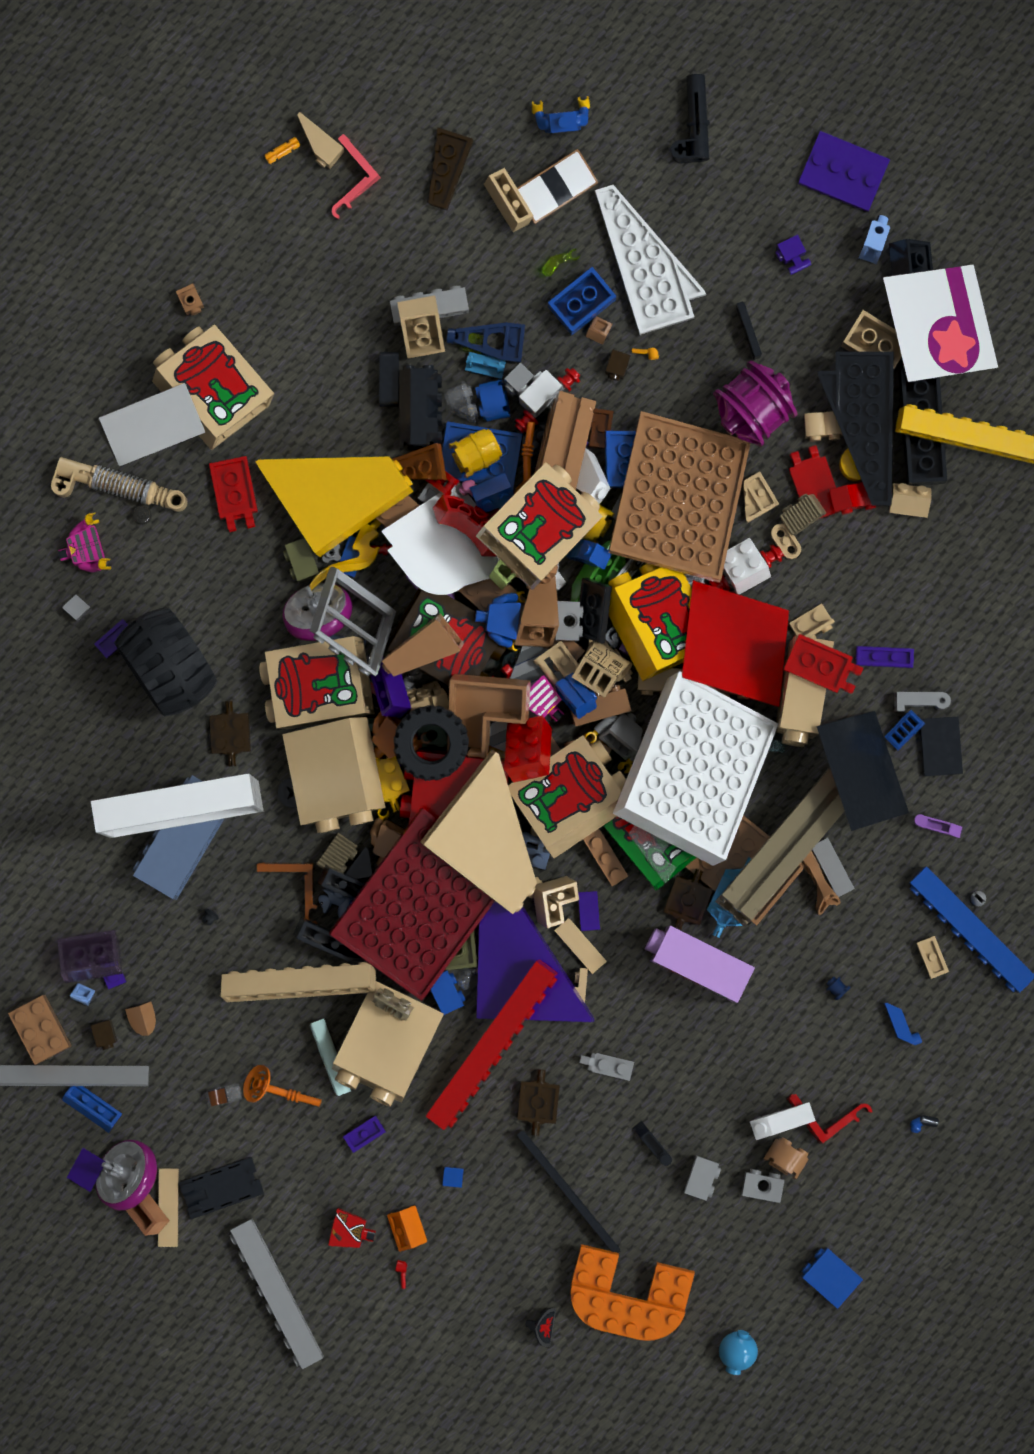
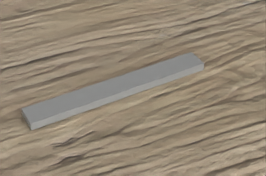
(73, 1075)

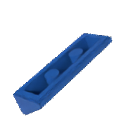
(92, 1107)

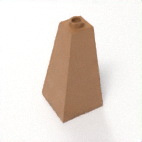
(539, 617)
(425, 646)

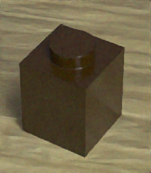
(617, 365)
(104, 1034)

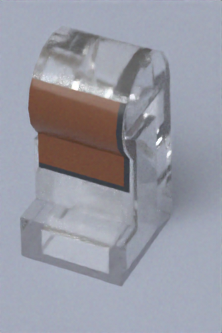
(224, 1095)

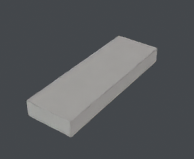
(832, 867)

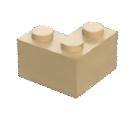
(550, 898)

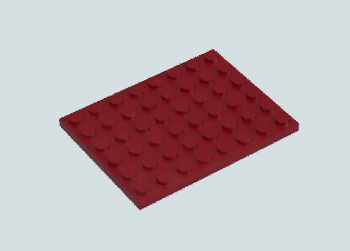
(412, 912)

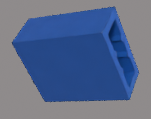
(831, 1277)

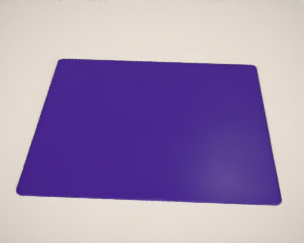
(86, 1169)

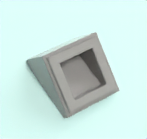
(76, 607)

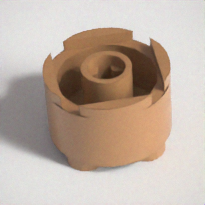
(786, 1158)

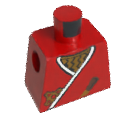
(349, 1230)

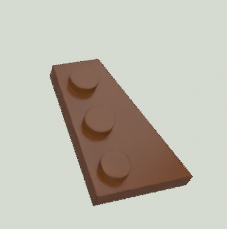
(423, 463)

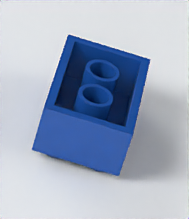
(581, 301)

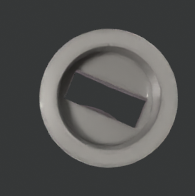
(975, 901)

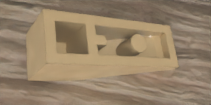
(323, 146)

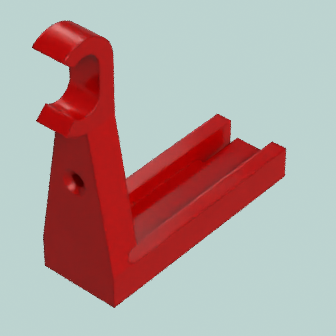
(815, 1129)

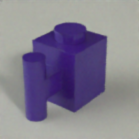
(791, 251)

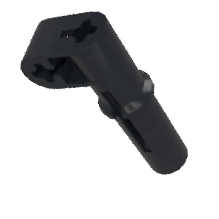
(698, 143)

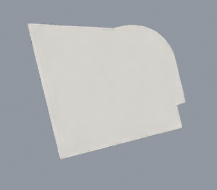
(436, 554)

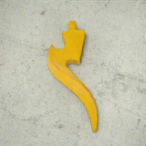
(362, 545)

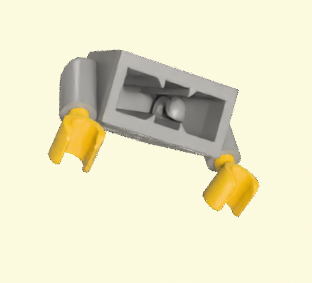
(621, 735)

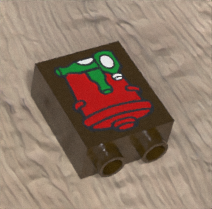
(477, 644)

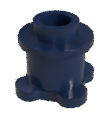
(837, 987)

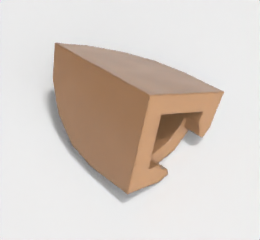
(142, 1018)

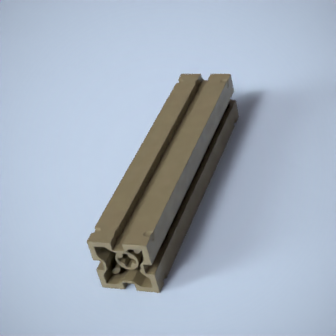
(783, 851)

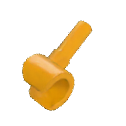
(652, 352)

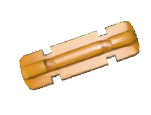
(282, 150)

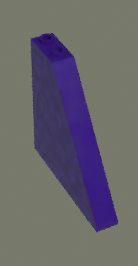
(506, 954)

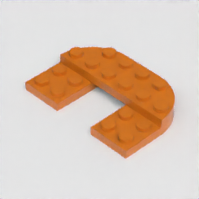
(622, 1313)

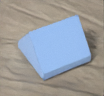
(82, 994)

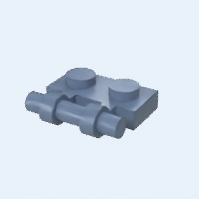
(537, 854)

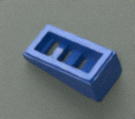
(920, 724)

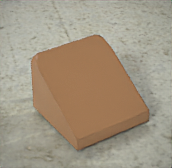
(599, 330)

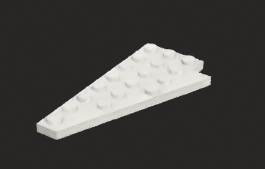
(650, 272)

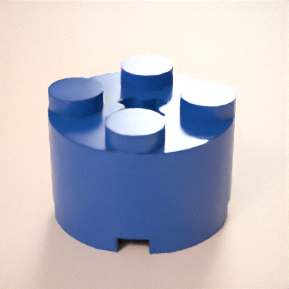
(494, 400)

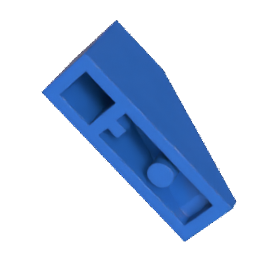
(590, 554)

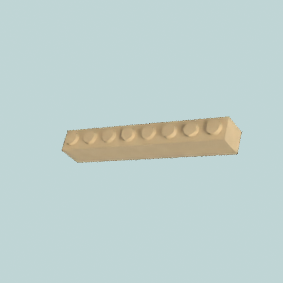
(298, 982)

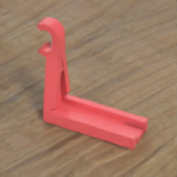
(363, 185)

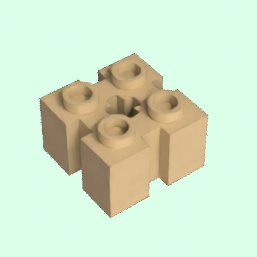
(428, 695)

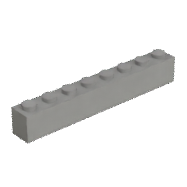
(276, 1292)

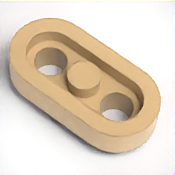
(786, 541)

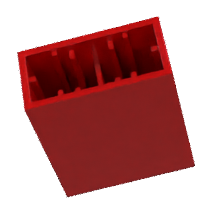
(438, 794)

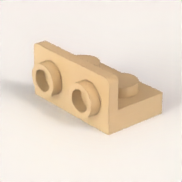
(812, 622)

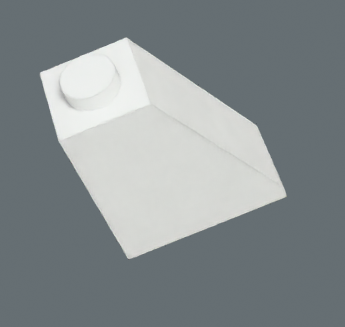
(592, 477)

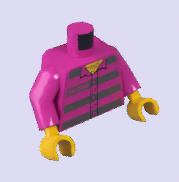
(85, 547)

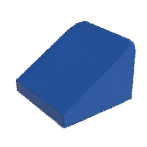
(453, 1176)

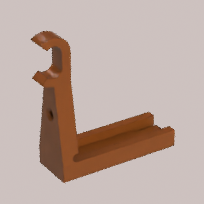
(295, 867)

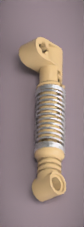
(114, 482)

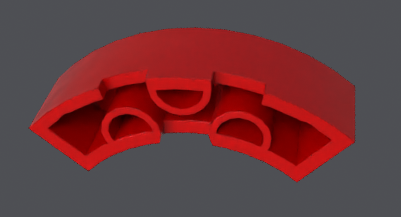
(465, 518)

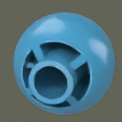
(738, 1351)

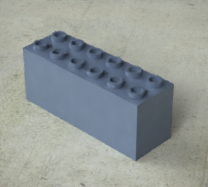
(175, 854)

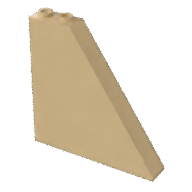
(484, 838)

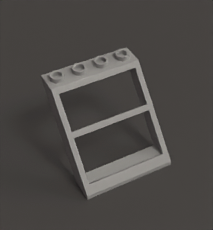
(379, 643)

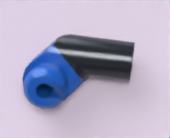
(921, 1121)

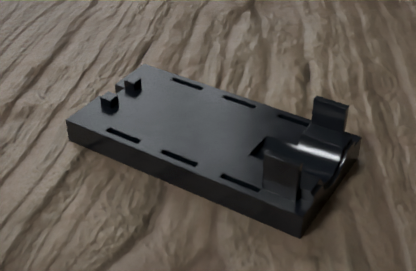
(221, 1188)

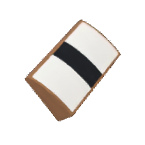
(557, 185)

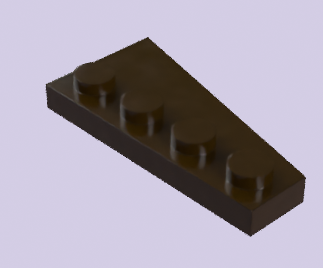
(449, 161)

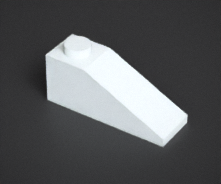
(782, 1121)

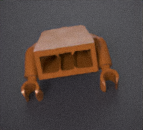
(384, 732)

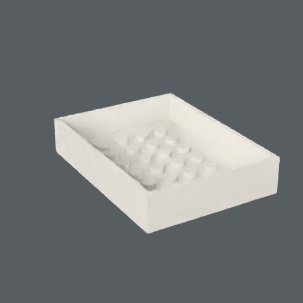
(696, 769)
(177, 806)

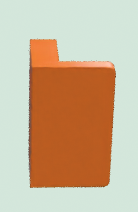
(407, 1228)

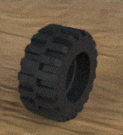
(431, 716)

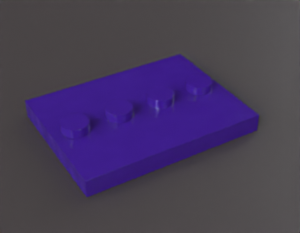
(844, 171)

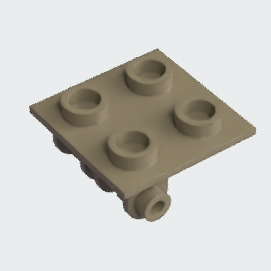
(386, 997)

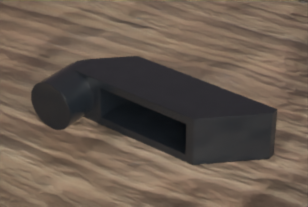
(653, 1144)

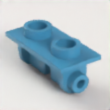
(485, 365)

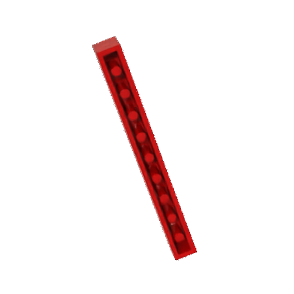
(492, 1044)

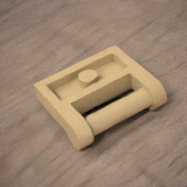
(561, 659)

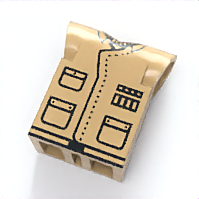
(601, 668)

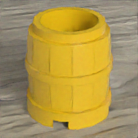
(476, 452)

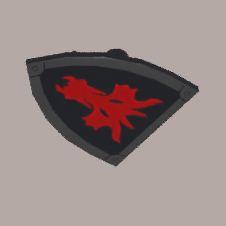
(543, 1327)

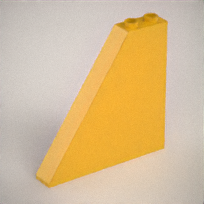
(335, 495)

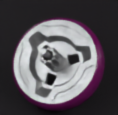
(299, 621)
(119, 1171)

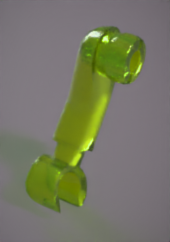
(554, 261)

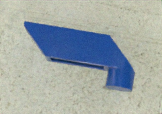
(900, 1025)

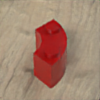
(849, 498)

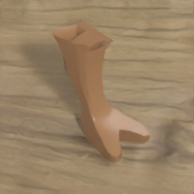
(825, 894)

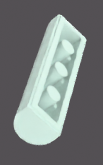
(328, 1053)

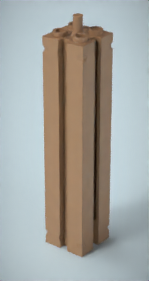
(565, 440)

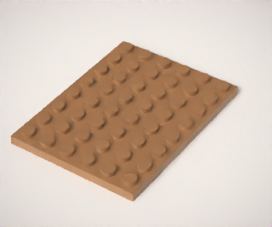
(679, 497)

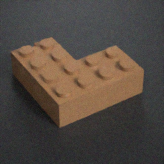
(484, 700)

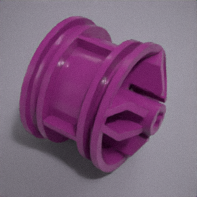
(755, 403)

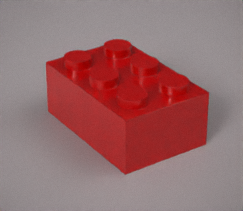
(528, 749)

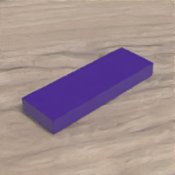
(884, 657)

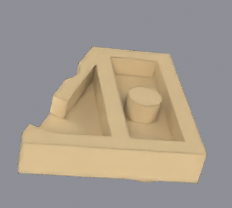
(757, 497)

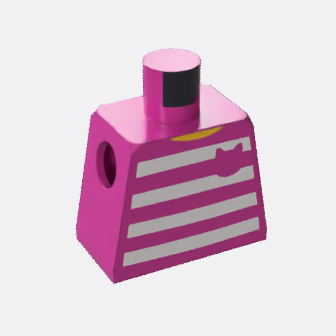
(544, 700)

